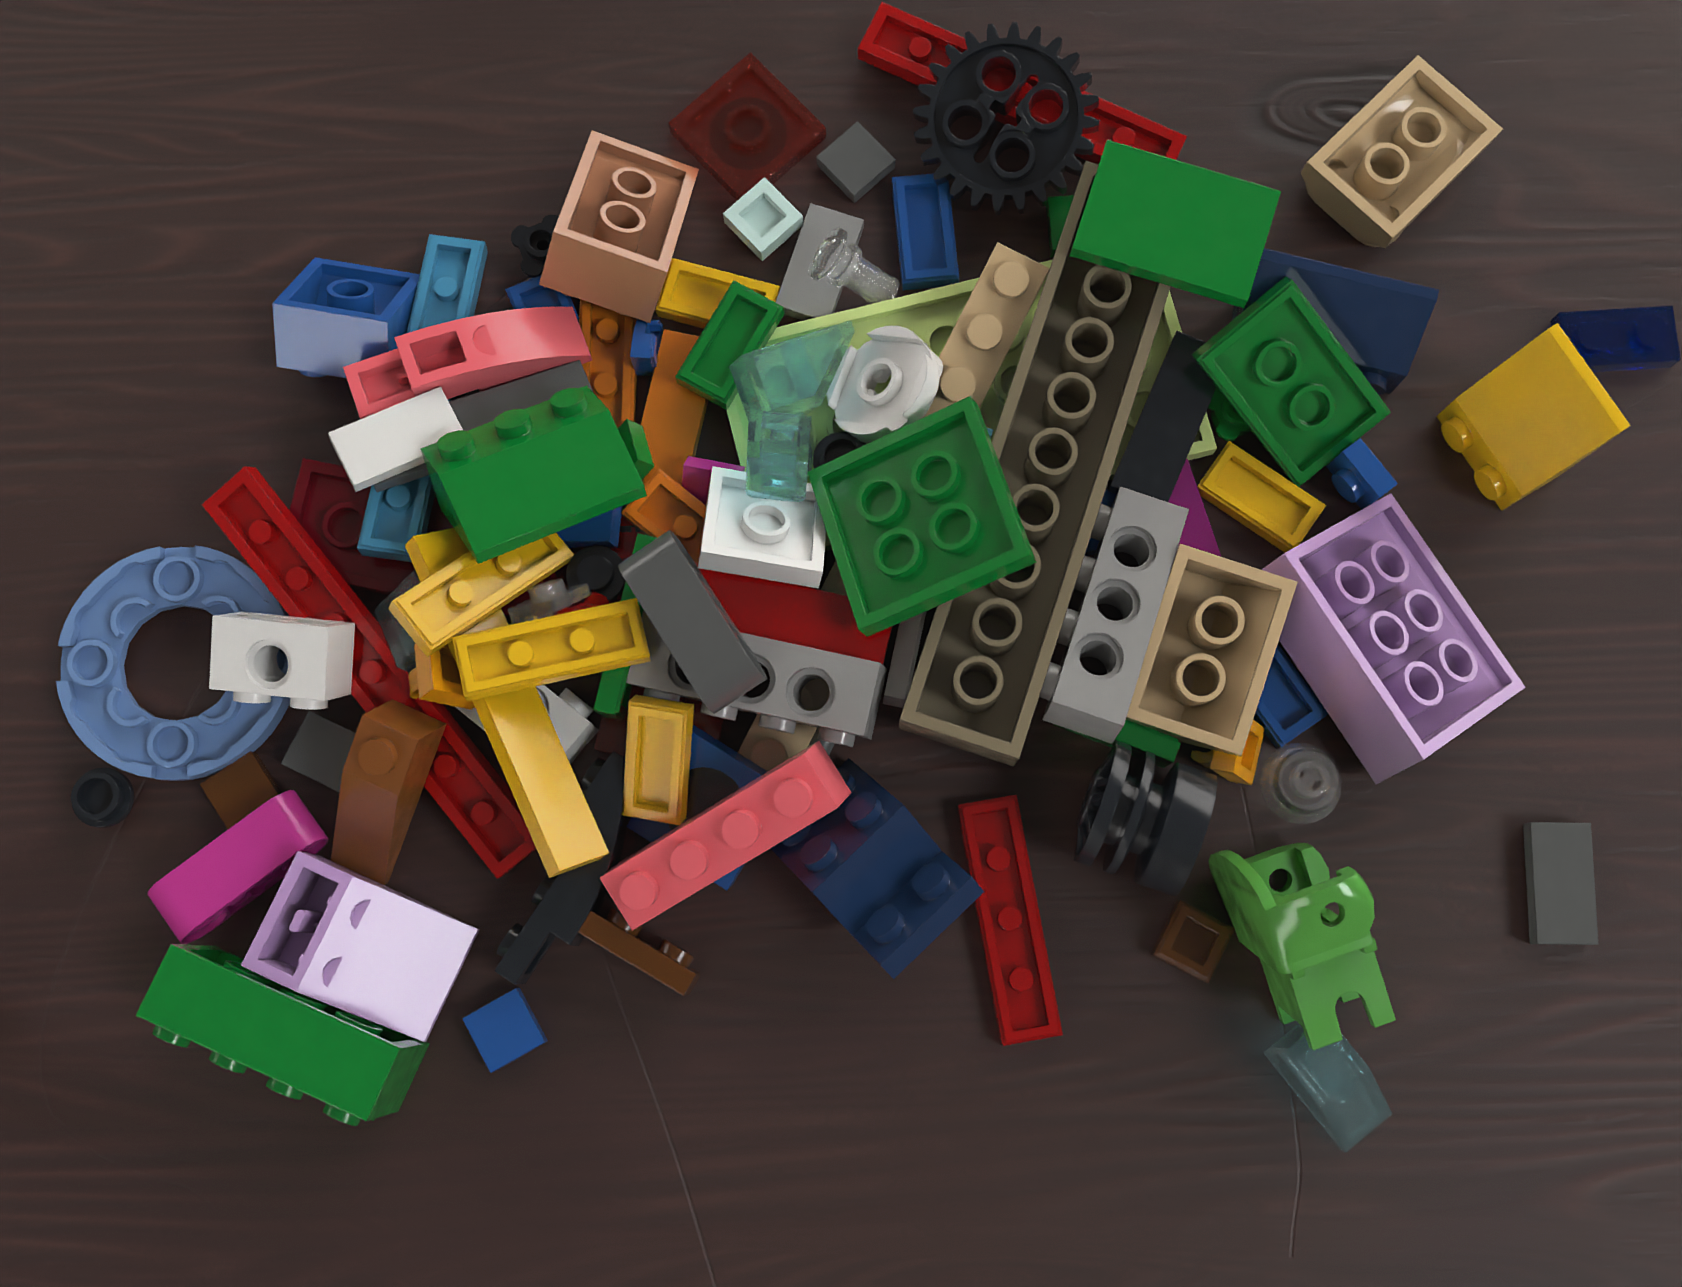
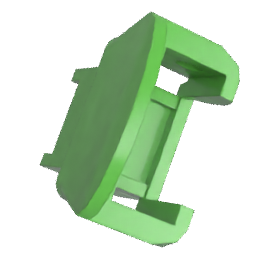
(1302, 946)

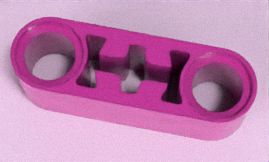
(236, 867)

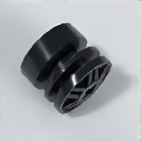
(1149, 819)

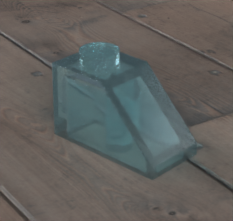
(791, 373)
(1332, 1085)

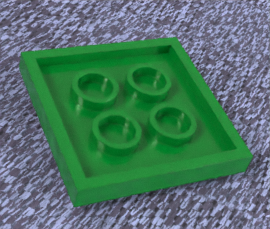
(920, 517)

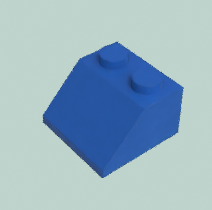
(340, 316)

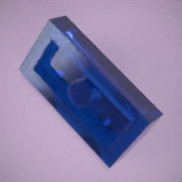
(1623, 337)

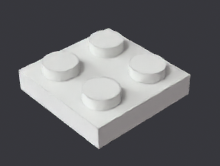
(761, 535)

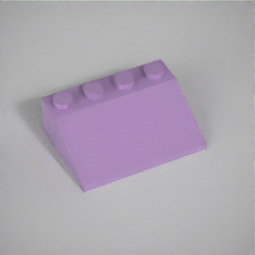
(1388, 640)

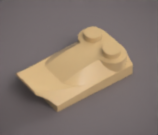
(1397, 154)

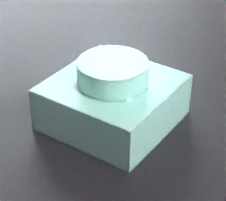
(763, 219)

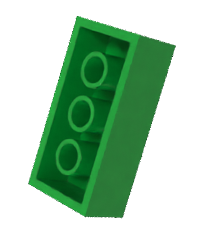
(289, 1037)

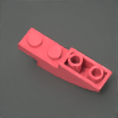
(468, 356)

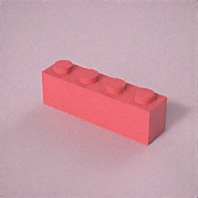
(726, 835)

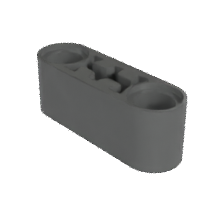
(692, 622)

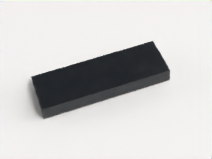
(1166, 423)

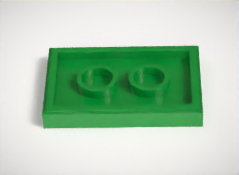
(1175, 223)
(1291, 382)

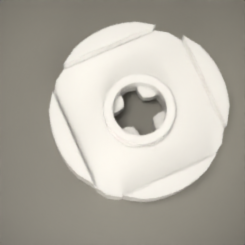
(907, 397)

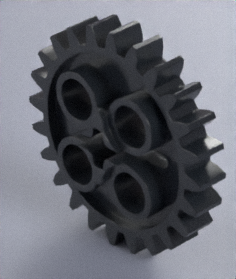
(962, 93)

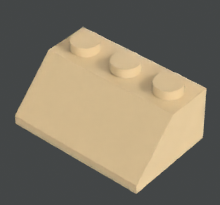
(1210, 650)

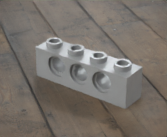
(1151, 534)
(852, 683)

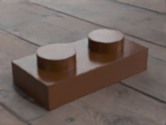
(666, 963)

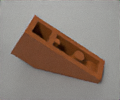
(383, 787)

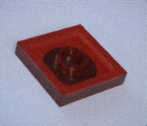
(747, 128)

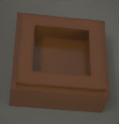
(240, 788)
(1192, 941)

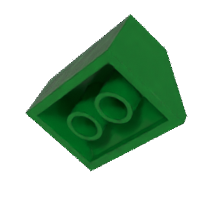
(532, 472)

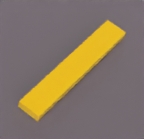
(524, 743)

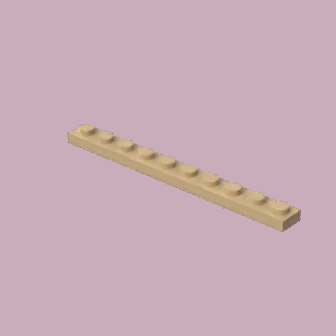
(969, 368)

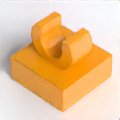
(437, 679)
(1232, 767)

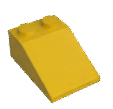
(1531, 419)

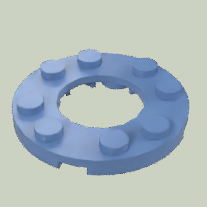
(96, 647)

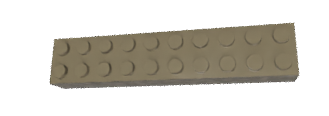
(1057, 454)

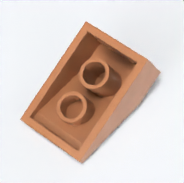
(619, 227)

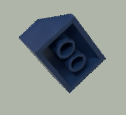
(1369, 314)

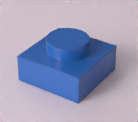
(1360, 475)

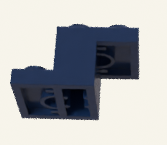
(879, 873)

